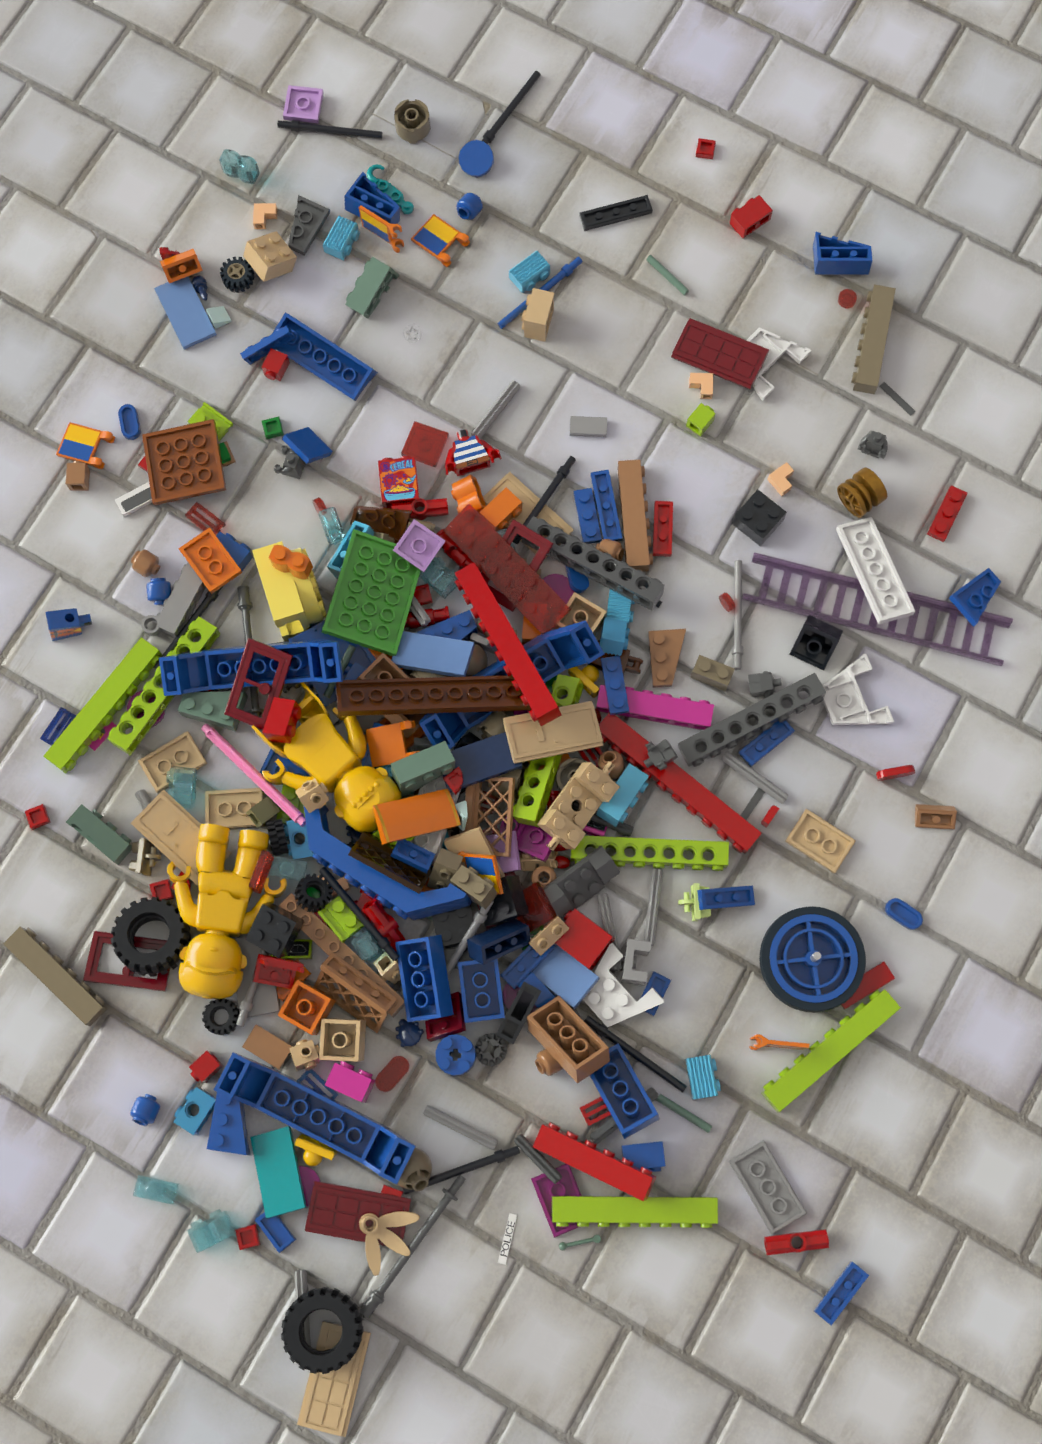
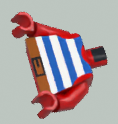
(469, 454)

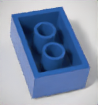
(481, 990)

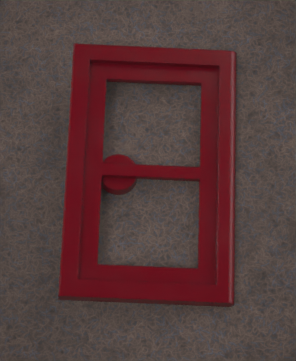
(510, 534)
(265, 688)
(127, 978)

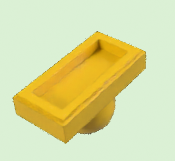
(588, 676)
(314, 1150)

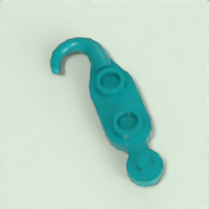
(386, 187)

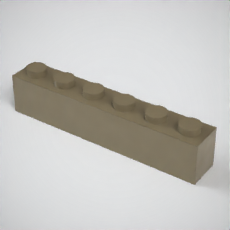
(874, 339)
(55, 976)

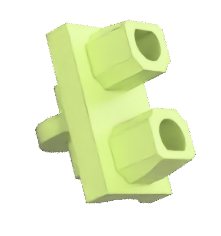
(696, 913)

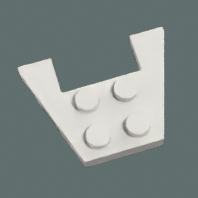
(777, 348)
(845, 701)
(611, 999)

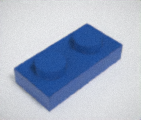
(413, 855)

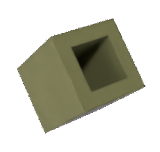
(263, 811)

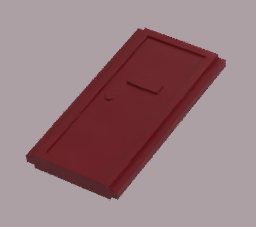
(720, 353)
(338, 1209)

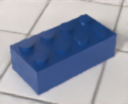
(424, 978)
(624, 1094)

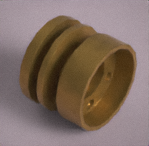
(862, 492)

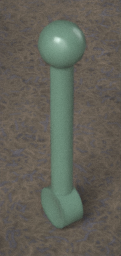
(596, 1238)

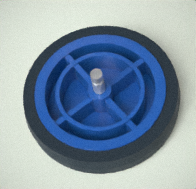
(812, 959)

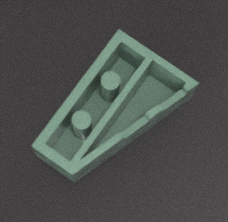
(370, 287)
(210, 708)
(422, 768)
(100, 834)

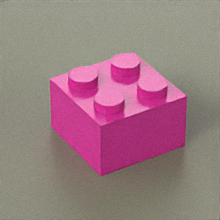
(350, 1082)

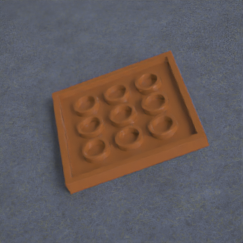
(184, 462)

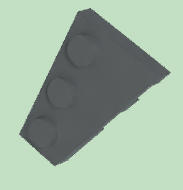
(307, 224)

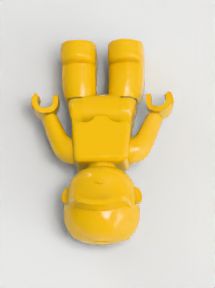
(334, 762)
(214, 959)

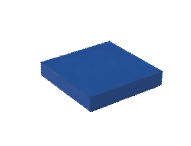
(307, 445)

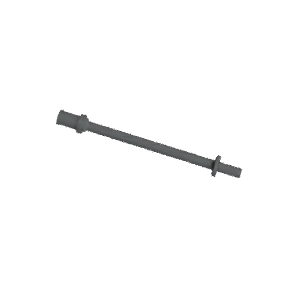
(245, 605)
(376, 1296)

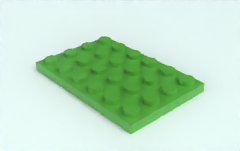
(371, 595)

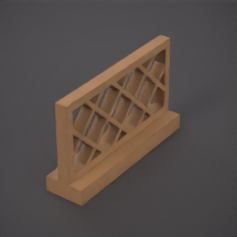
(474, 801)
(361, 987)

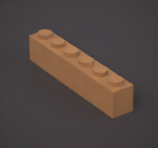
(633, 514)

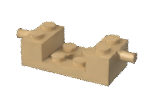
(590, 788)

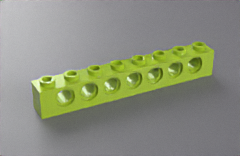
(153, 710)
(532, 814)
(718, 849)

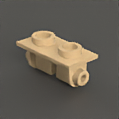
(529, 863)
(549, 935)

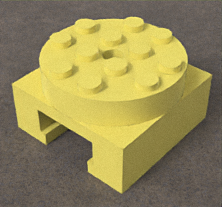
(292, 600)

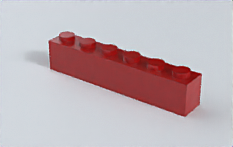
(594, 1161)

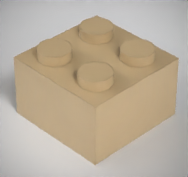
(269, 256)
(538, 314)
(581, 611)
(342, 1039)

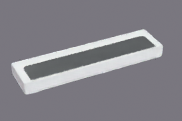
(134, 499)

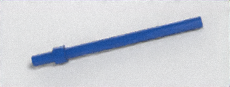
(566, 270)

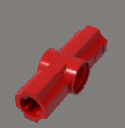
(432, 507)
(383, 922)
(809, 1241)

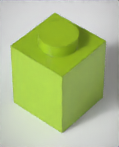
(701, 419)

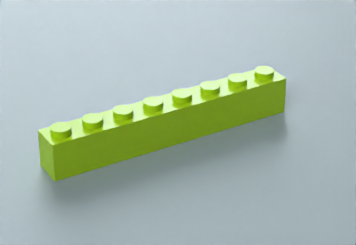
(103, 706)
(830, 1050)
(629, 1210)

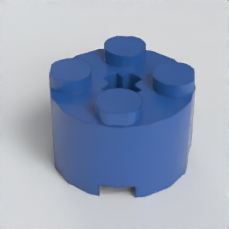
(446, 1061)

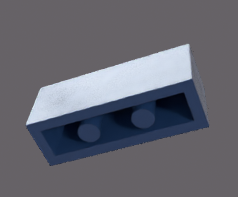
(498, 941)

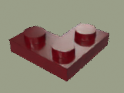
(449, 1025)

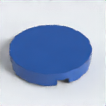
(476, 158)

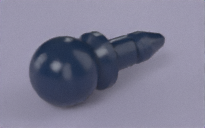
(200, 286)

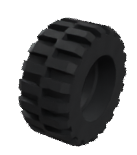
(133, 919)
(293, 1337)

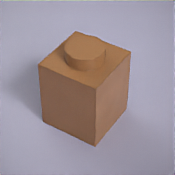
(77, 476)

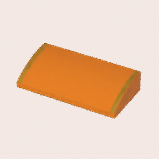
(415, 816)

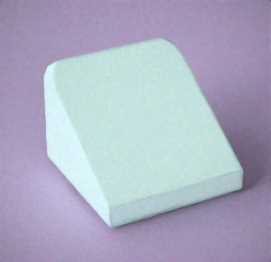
(218, 316)
(462, 813)

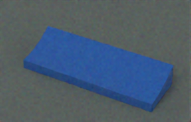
(325, 359)

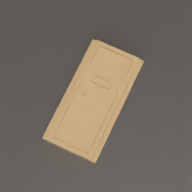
(529, 501)
(569, 733)
(171, 831)
(332, 1395)

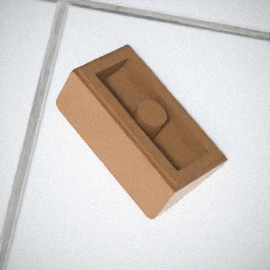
(935, 816)

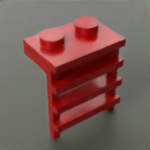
(276, 971)

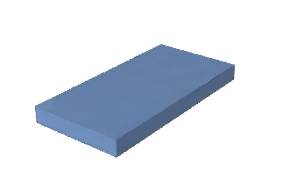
(185, 312)
(434, 654)

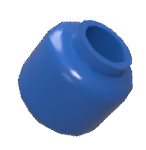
(469, 206)
(158, 590)
(145, 1110)

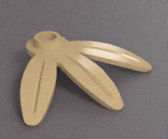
(390, 1239)

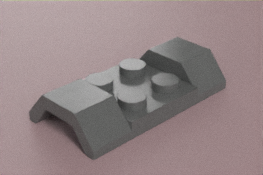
(581, 881)

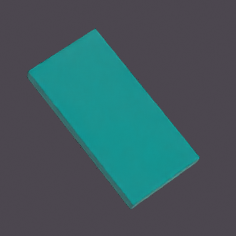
(278, 1172)

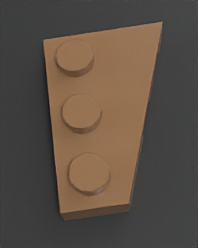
(664, 655)

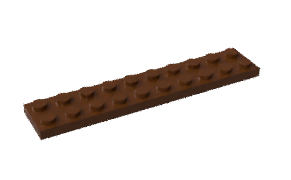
(427, 695)

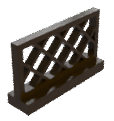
(378, 856)

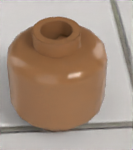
(612, 547)
(145, 563)
(616, 759)
(543, 872)
(546, 1063)

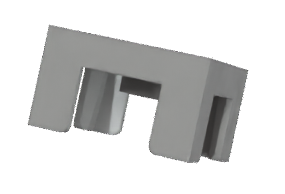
(638, 948)

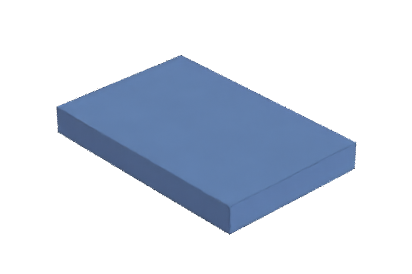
(566, 976)

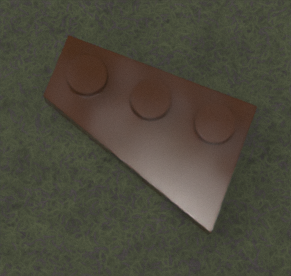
(383, 520)

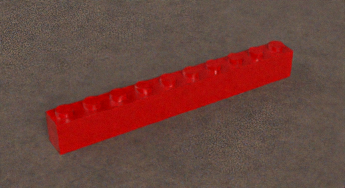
(507, 644)
(681, 786)

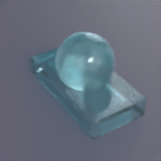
(288, 868)
(155, 1189)

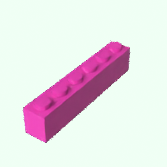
(662, 708)

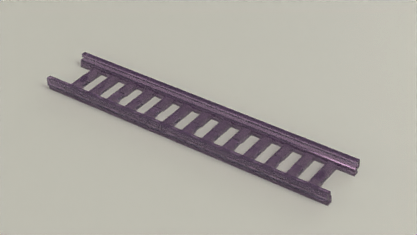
(845, 581)

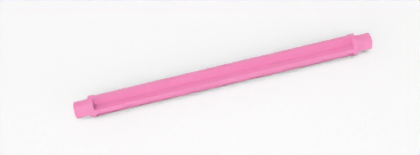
(254, 775)

